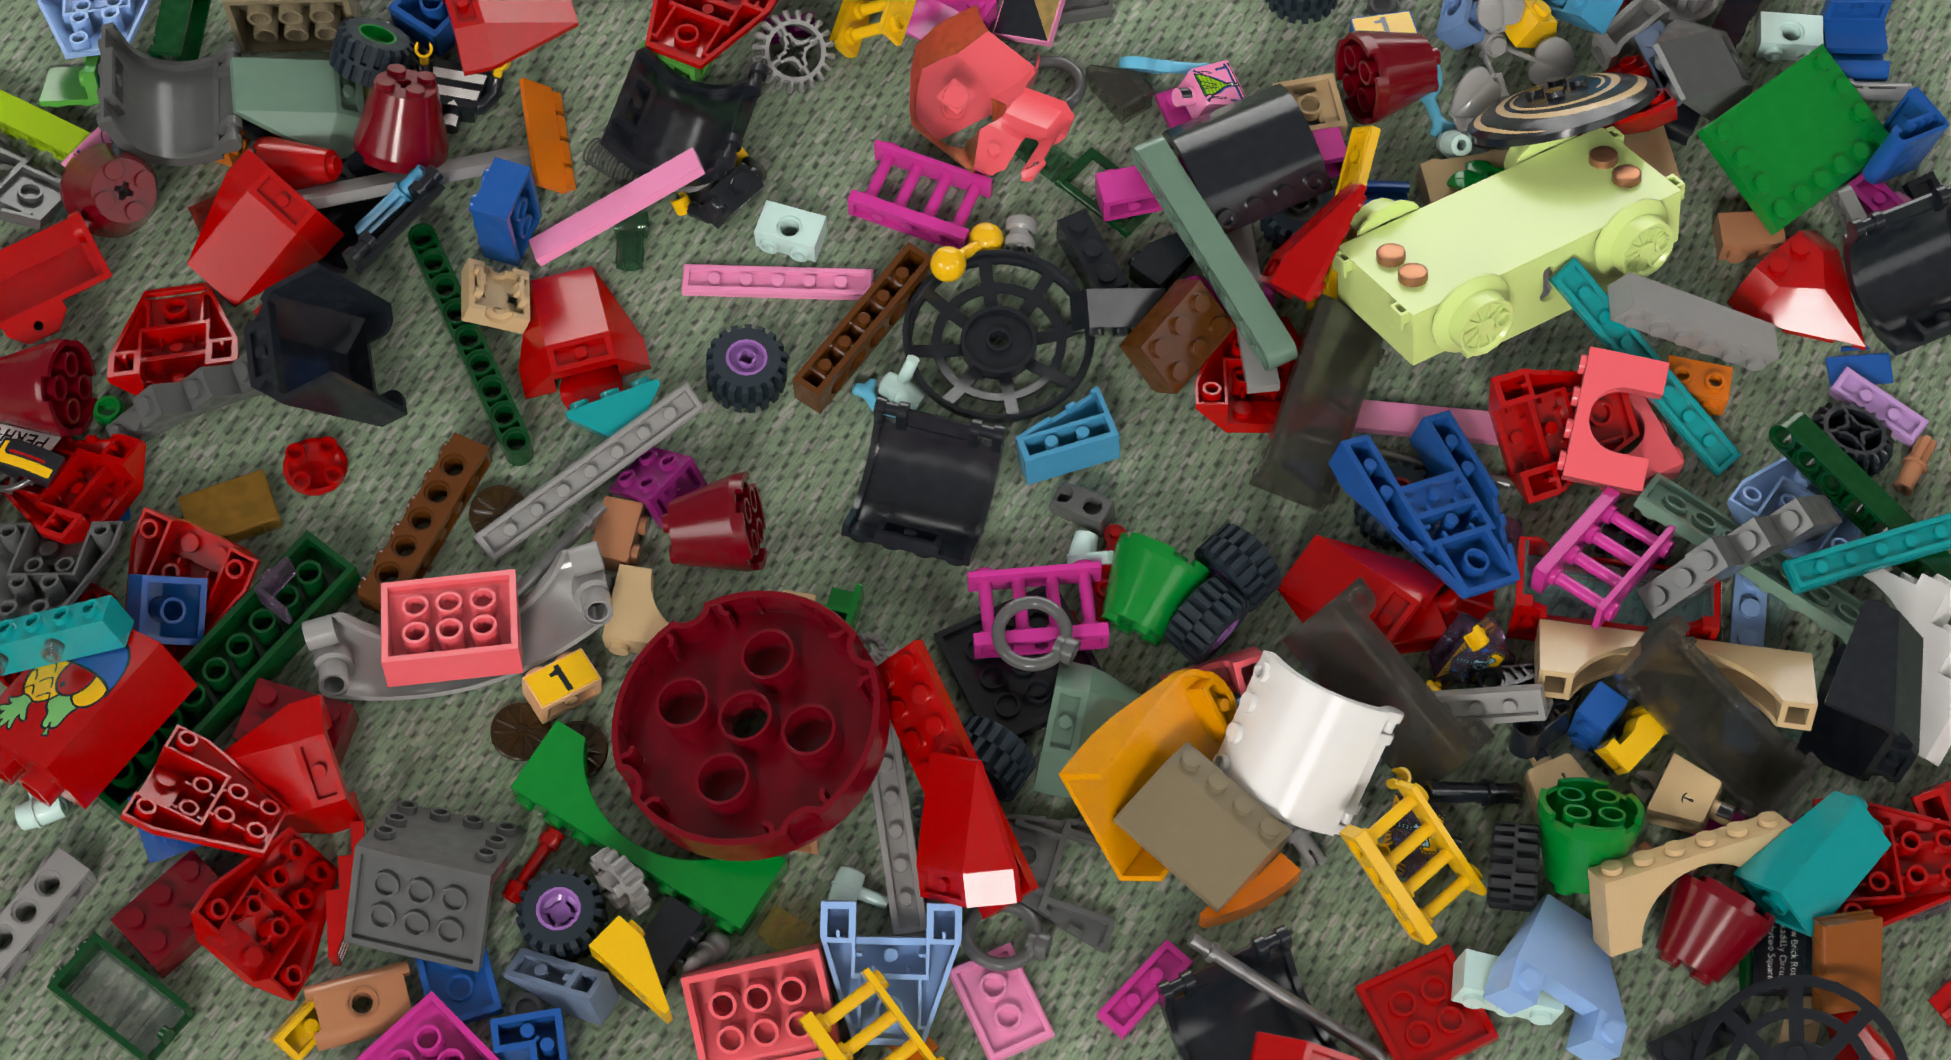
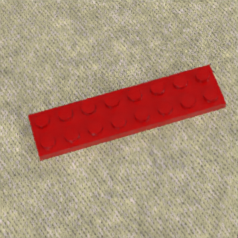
(930, 723)

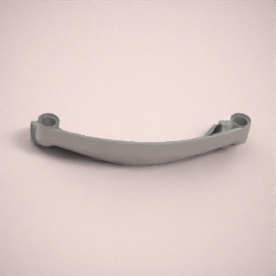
(552, 620)

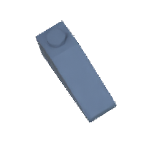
(564, 984)

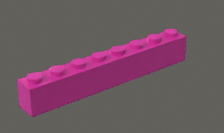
(1125, 193)

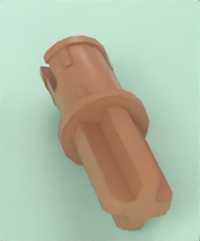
(1914, 465)

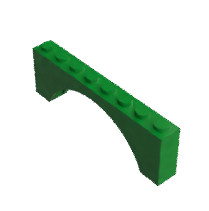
(559, 788)

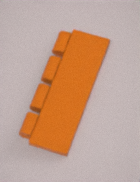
(547, 137)

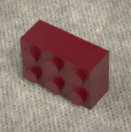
(271, 697)
(160, 917)

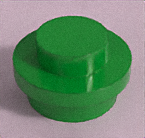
(108, 409)

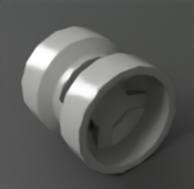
(1020, 233)

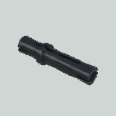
(1481, 792)

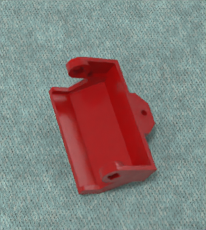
(44, 273)

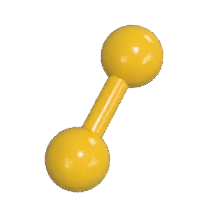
(950, 263)

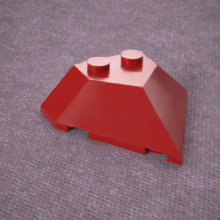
(1802, 291)

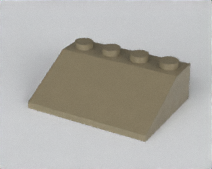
(287, 24)
(1203, 827)

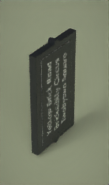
(1782, 954)

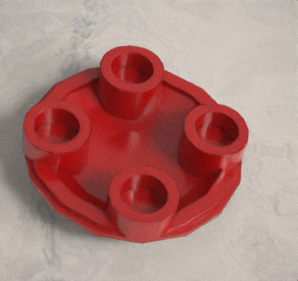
(589, 385)
(315, 466)

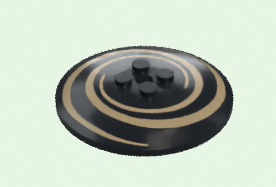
(1561, 109)

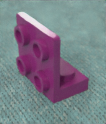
(658, 479)

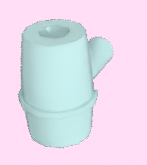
(1456, 144)
(900, 388)
(1085, 547)
(35, 814)
(849, 886)

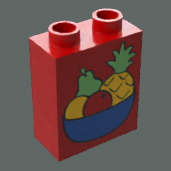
(86, 717)

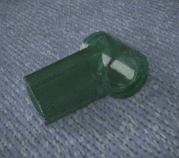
(631, 241)

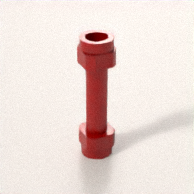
(548, 841)

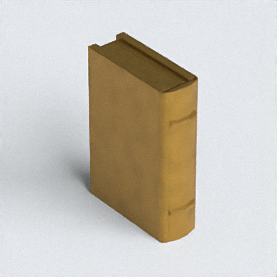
(234, 507)

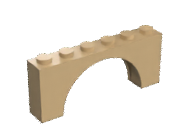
(635, 612)
(1628, 887)

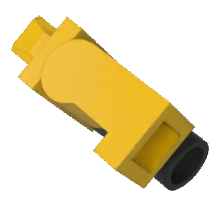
(1631, 745)

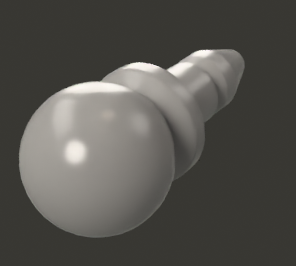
(714, 947)

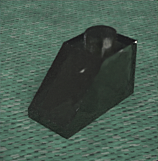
(1120, 91)

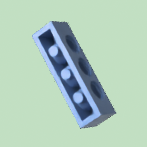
(1459, 24)

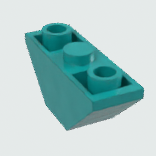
(614, 408)

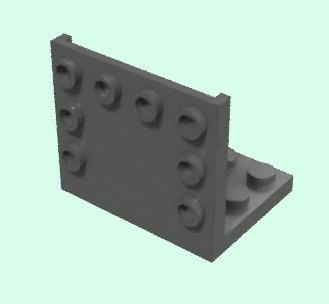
(428, 883)

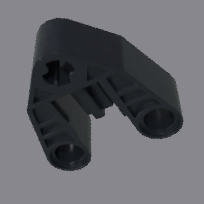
(1530, 737)

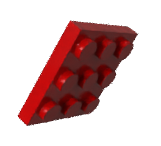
(1416, 1013)

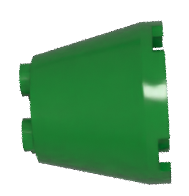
(1148, 586)
(1582, 828)

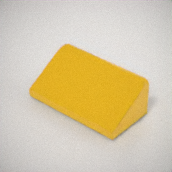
(297, 1032)

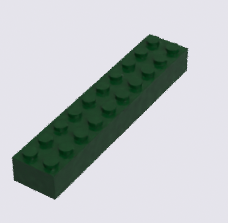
(238, 651)

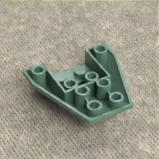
(298, 98)
(1079, 706)

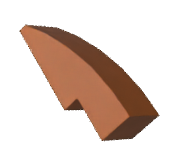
(1257, 894)

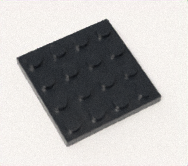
(993, 687)

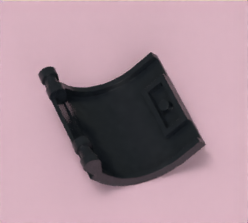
(668, 114)
(1251, 157)
(357, 253)
(1903, 270)
(926, 483)
(1218, 1013)

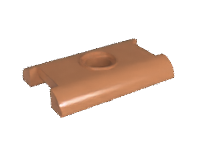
(336, 998)

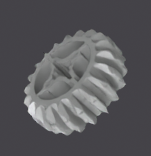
(787, 38)

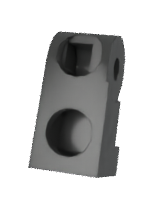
(1083, 508)

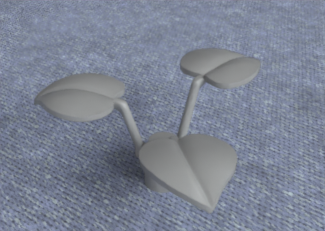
(1477, 88)

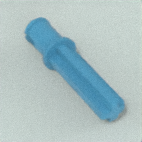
(390, 204)

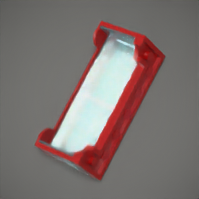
(1557, 604)

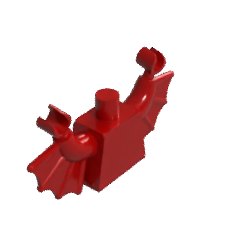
(1430, 624)

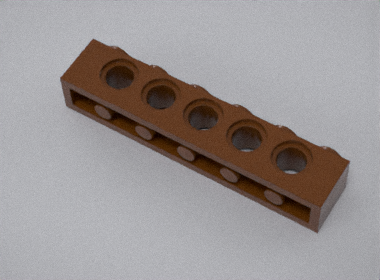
(861, 329)
(460, 454)

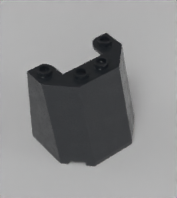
(315, 347)
(1871, 698)

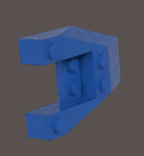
(1442, 521)

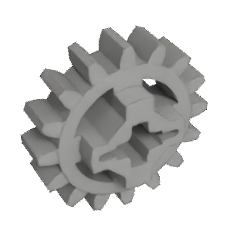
(620, 882)

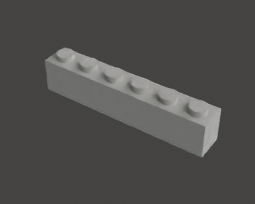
(1692, 322)

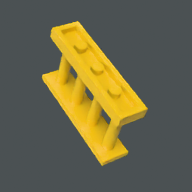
(853, 20)
(1381, 868)
(820, 1025)

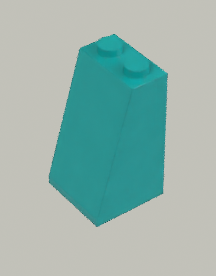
(1815, 862)

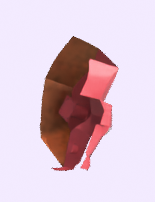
(970, 74)

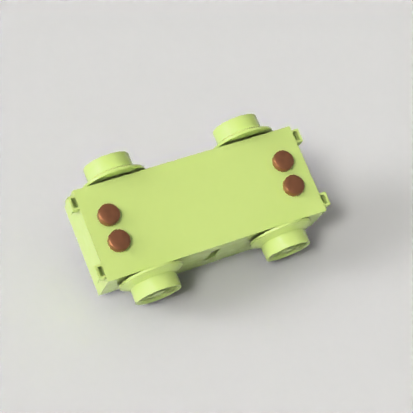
(1483, 257)

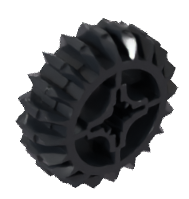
(1857, 434)

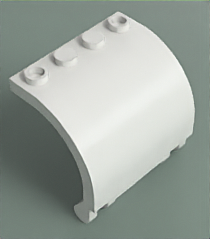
(1304, 747)

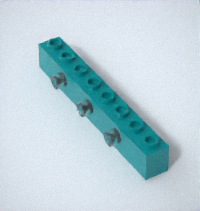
(63, 634)

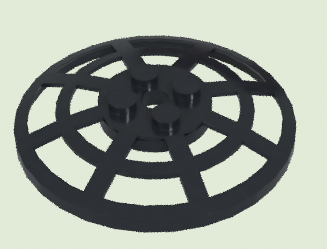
(997, 322)
(1796, 1047)

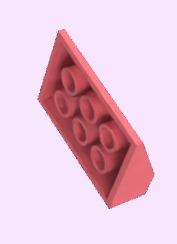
(450, 628)
(755, 1004)

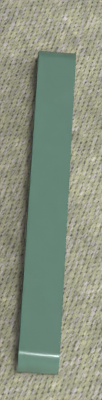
(1214, 253)

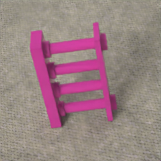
(908, 221)
(1587, 530)
(1029, 640)

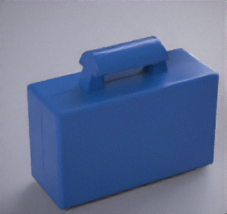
(1872, 367)

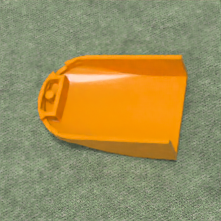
(1132, 747)

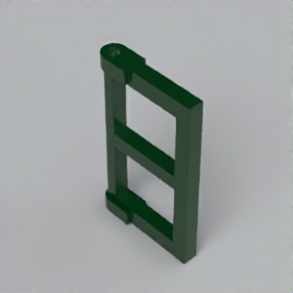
(1063, 182)

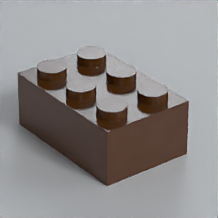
(1177, 336)

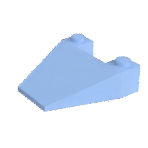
(1559, 956)
(911, 965)

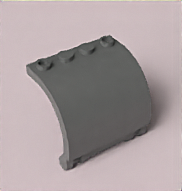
(167, 108)

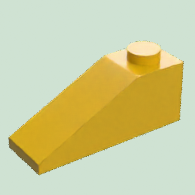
(627, 957)

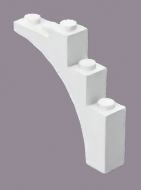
(1928, 609)

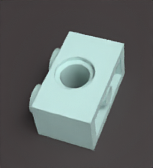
(1787, 35)
(781, 219)

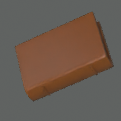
(1850, 953)

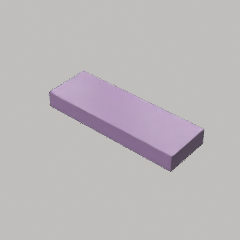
(1902, 420)

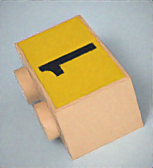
(561, 685)

